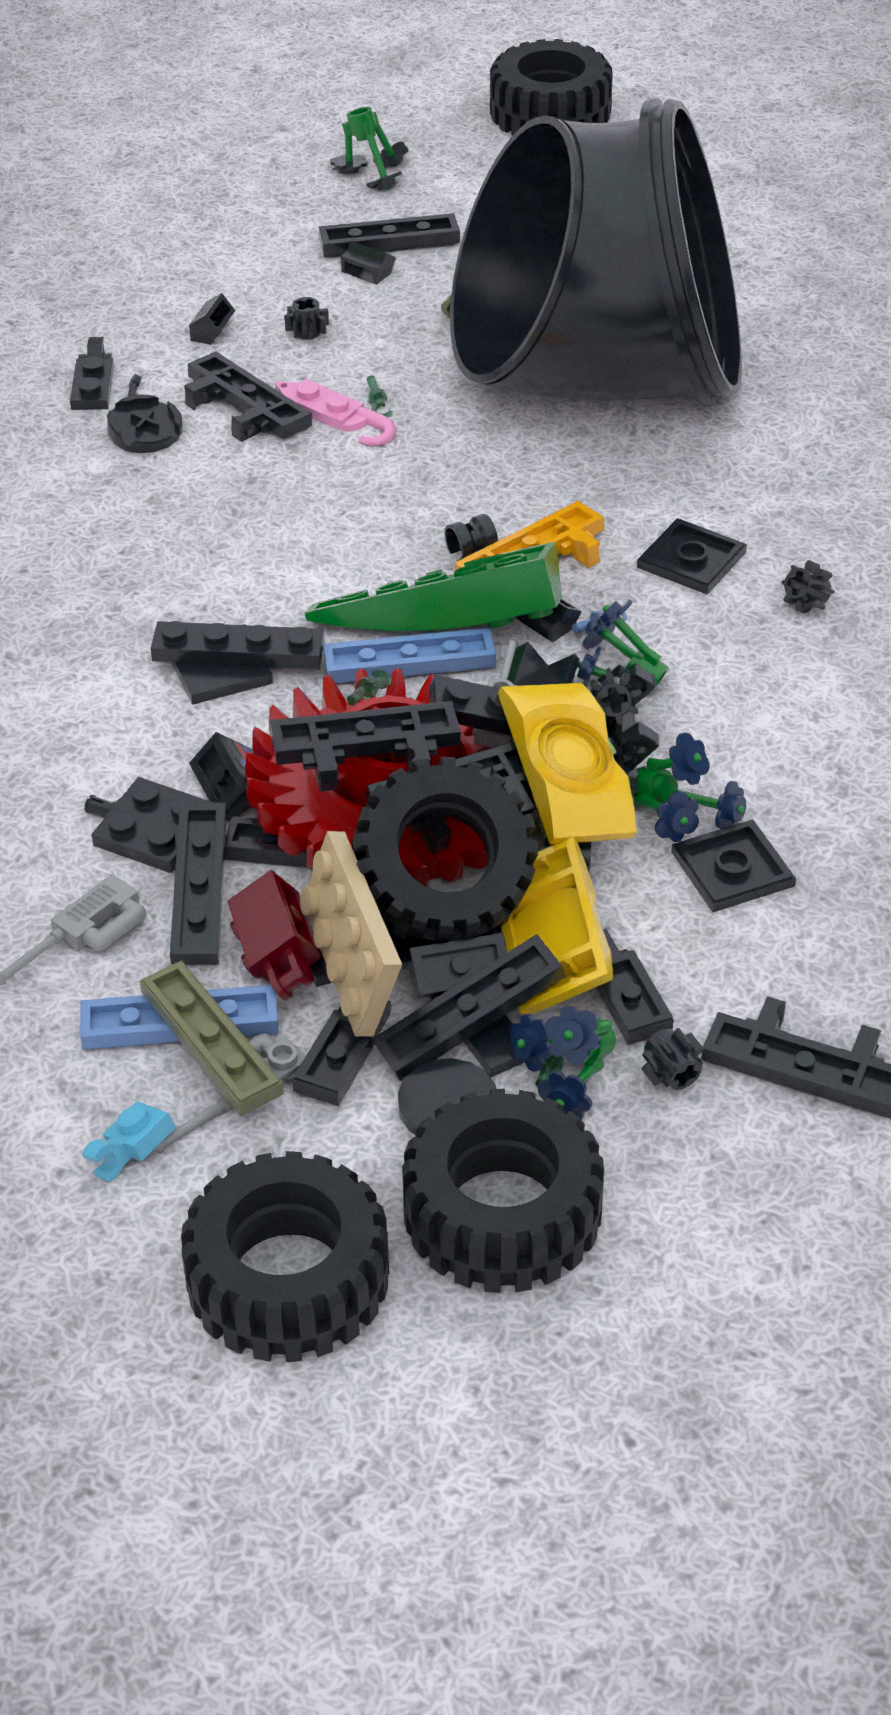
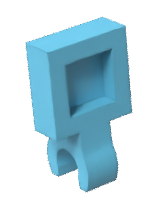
(131, 1136)

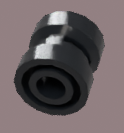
(470, 536)

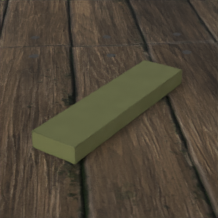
(211, 1038)

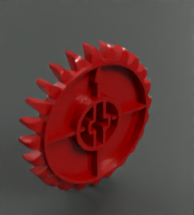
(302, 815)

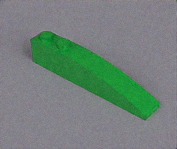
(478, 593)

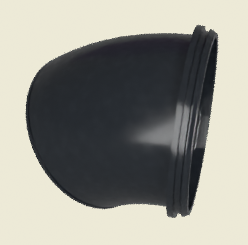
(599, 265)

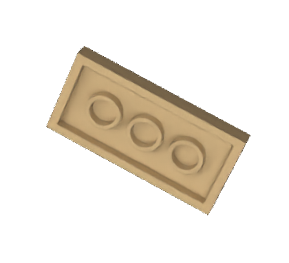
(350, 934)

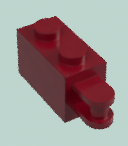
(274, 934)

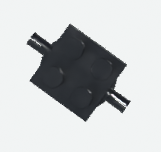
(141, 823)

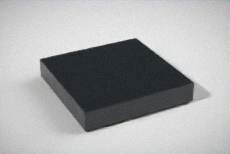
(692, 556)
(214, 681)
(733, 865)

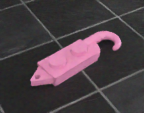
(338, 410)

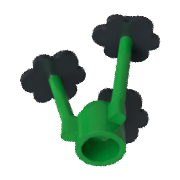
(363, 124)

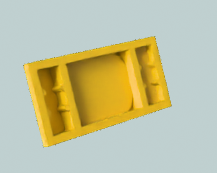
(569, 762)
(565, 917)

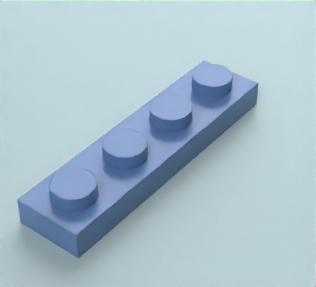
(411, 654)
(136, 1022)

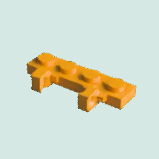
(569, 527)

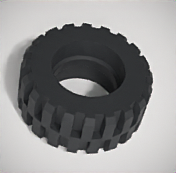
(550, 81)
(470, 799)
(498, 1242)
(297, 1309)

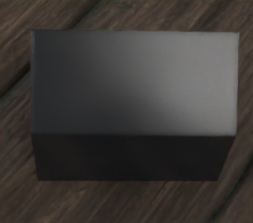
(366, 263)
(202, 327)
(555, 624)

